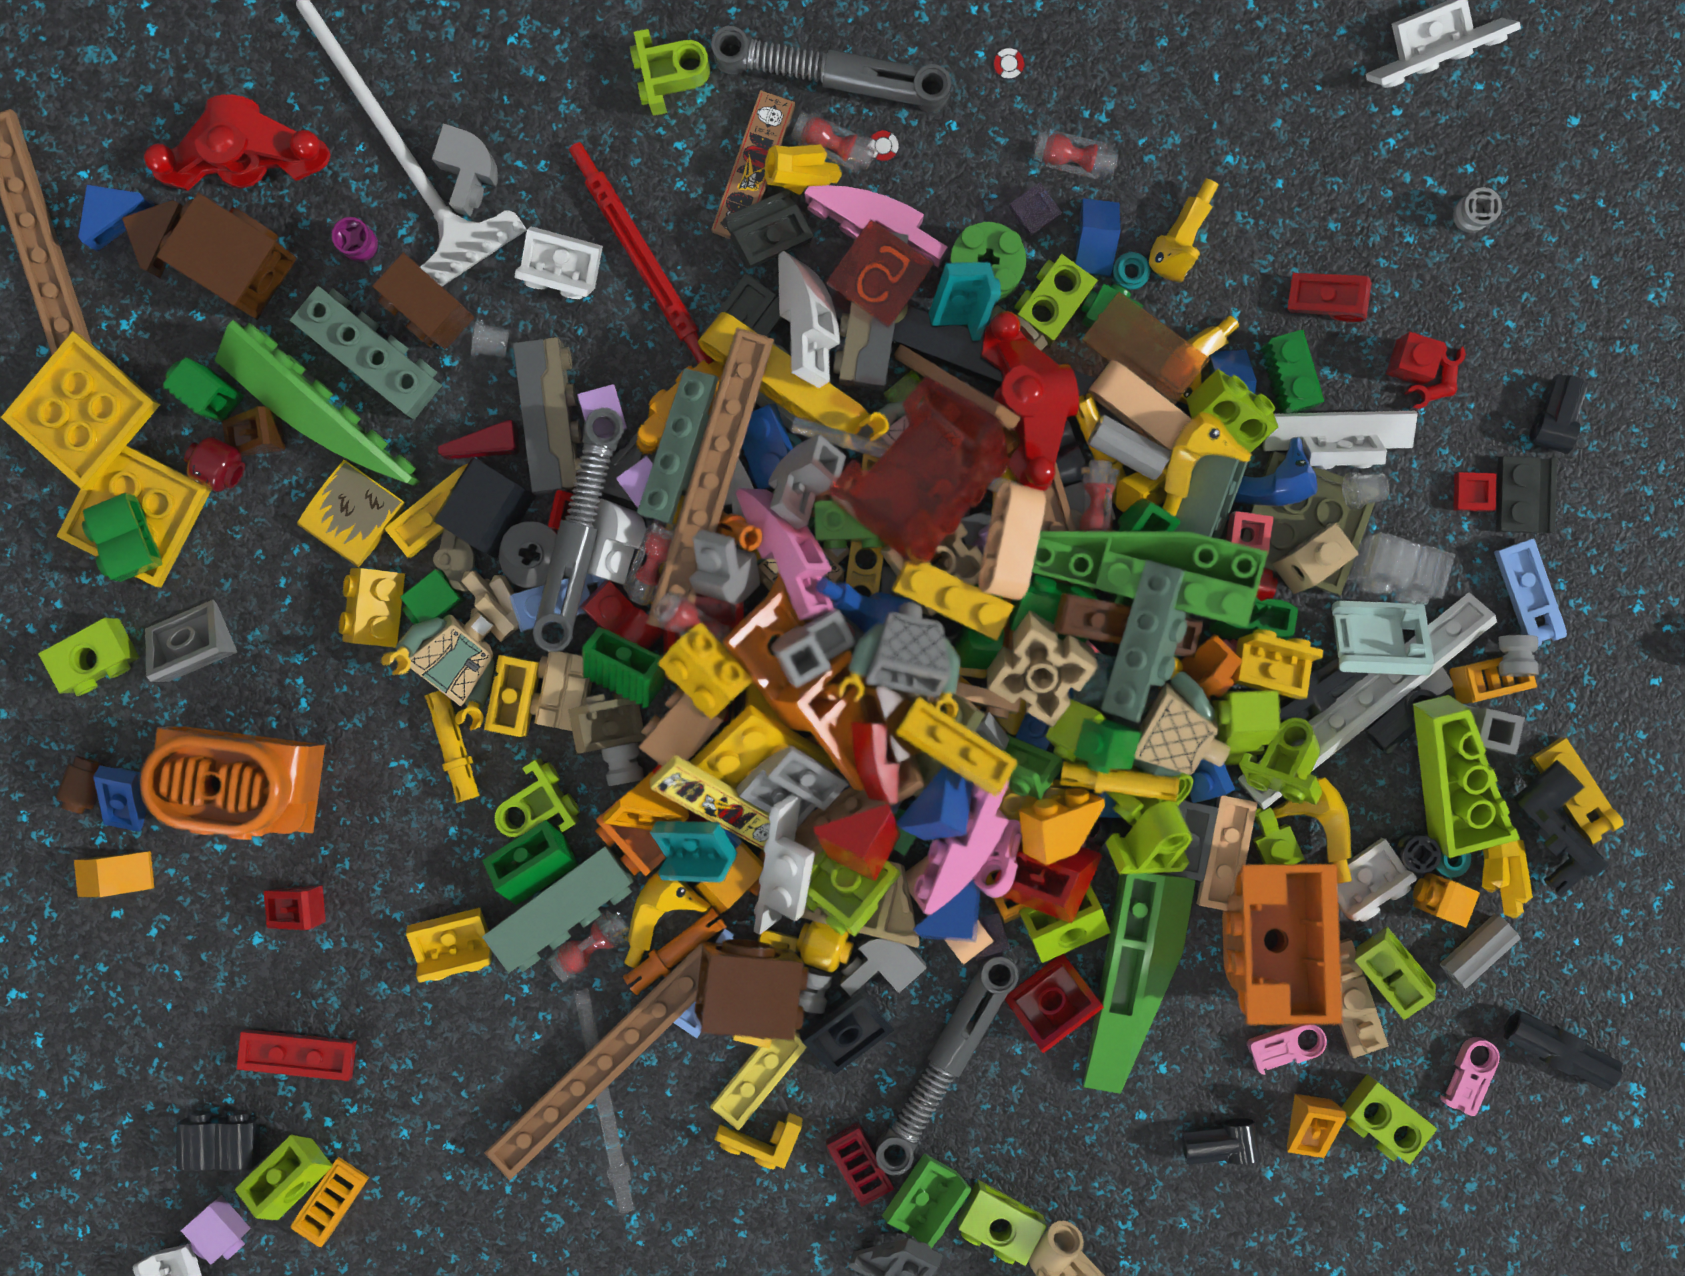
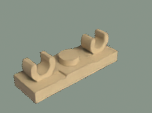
(1359, 1015)

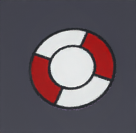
(1009, 63)
(886, 145)

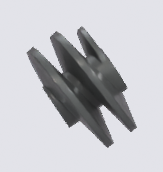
(514, 546)

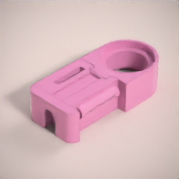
(1002, 859)
(1282, 1047)
(1471, 1081)

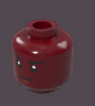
(214, 464)

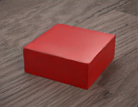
(1475, 492)

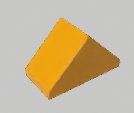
(644, 807)
(114, 874)
(740, 877)
(1314, 1125)

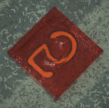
(880, 273)

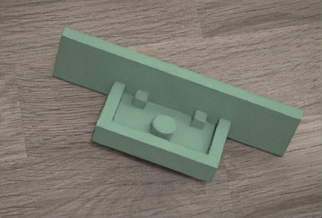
(678, 446)
(1147, 641)

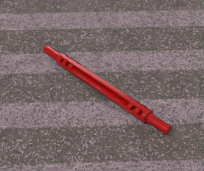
(639, 253)

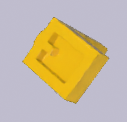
(768, 1156)

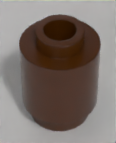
(78, 785)

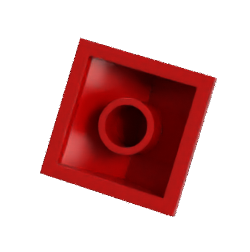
(861, 840)
(1053, 1002)

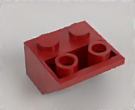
(1053, 887)

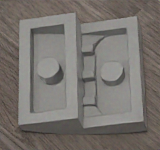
(790, 773)

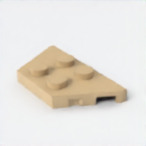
(893, 918)

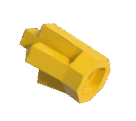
(799, 167)
(1508, 870)

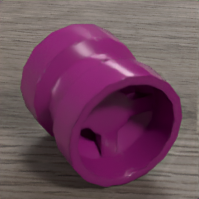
(348, 233)

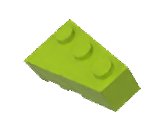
(1246, 721)

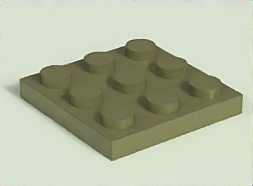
(1300, 520)

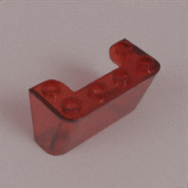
(927, 474)

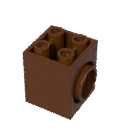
(227, 254)
(749, 990)

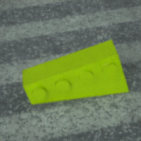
(1457, 782)

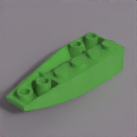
(304, 405)
(1217, 577)
(1138, 966)

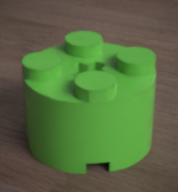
(999, 245)

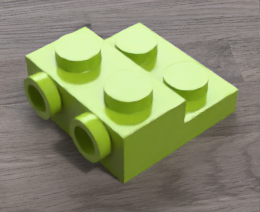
(845, 894)

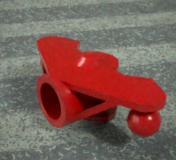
(238, 146)
(1034, 391)

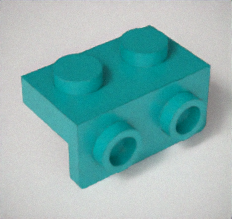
(966, 297)
(693, 851)

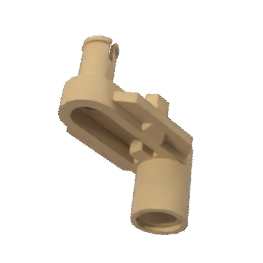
(1061, 1254)

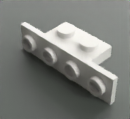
(1435, 36)
(1344, 436)
(785, 868)

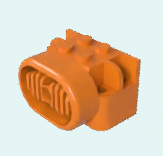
(264, 782)
(1302, 973)

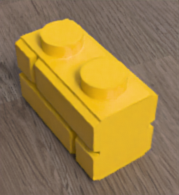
(512, 696)

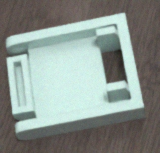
(1372, 637)

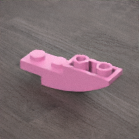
(857, 206)
(795, 552)
(959, 858)

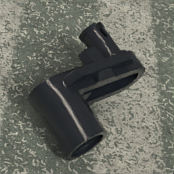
(1542, 801)

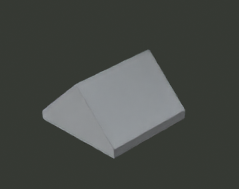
(187, 643)

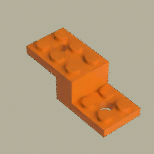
(813, 704)

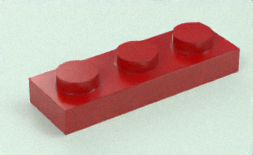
(296, 1055)

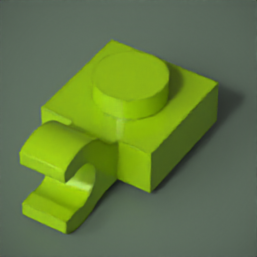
(1276, 843)

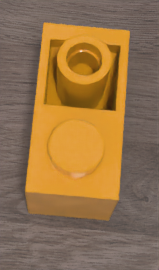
(1059, 824)
(1445, 899)

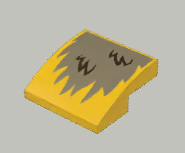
(350, 513)

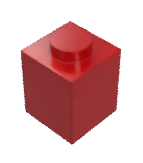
(1415, 358)

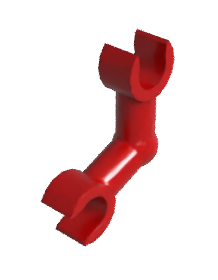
(1448, 384)

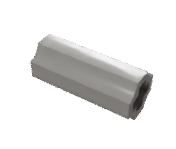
(1129, 447)
(1480, 951)

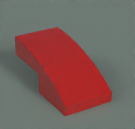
(869, 750)

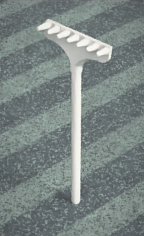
(461, 241)

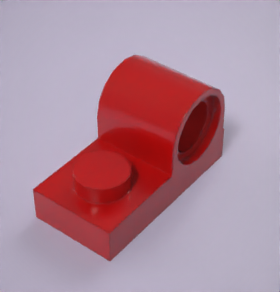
(1334, 295)
(617, 614)

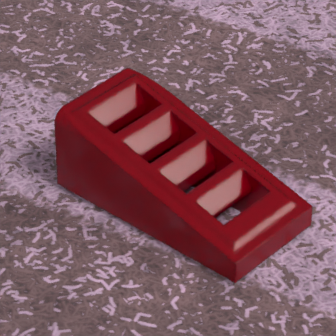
(490, 441)
(845, 1138)

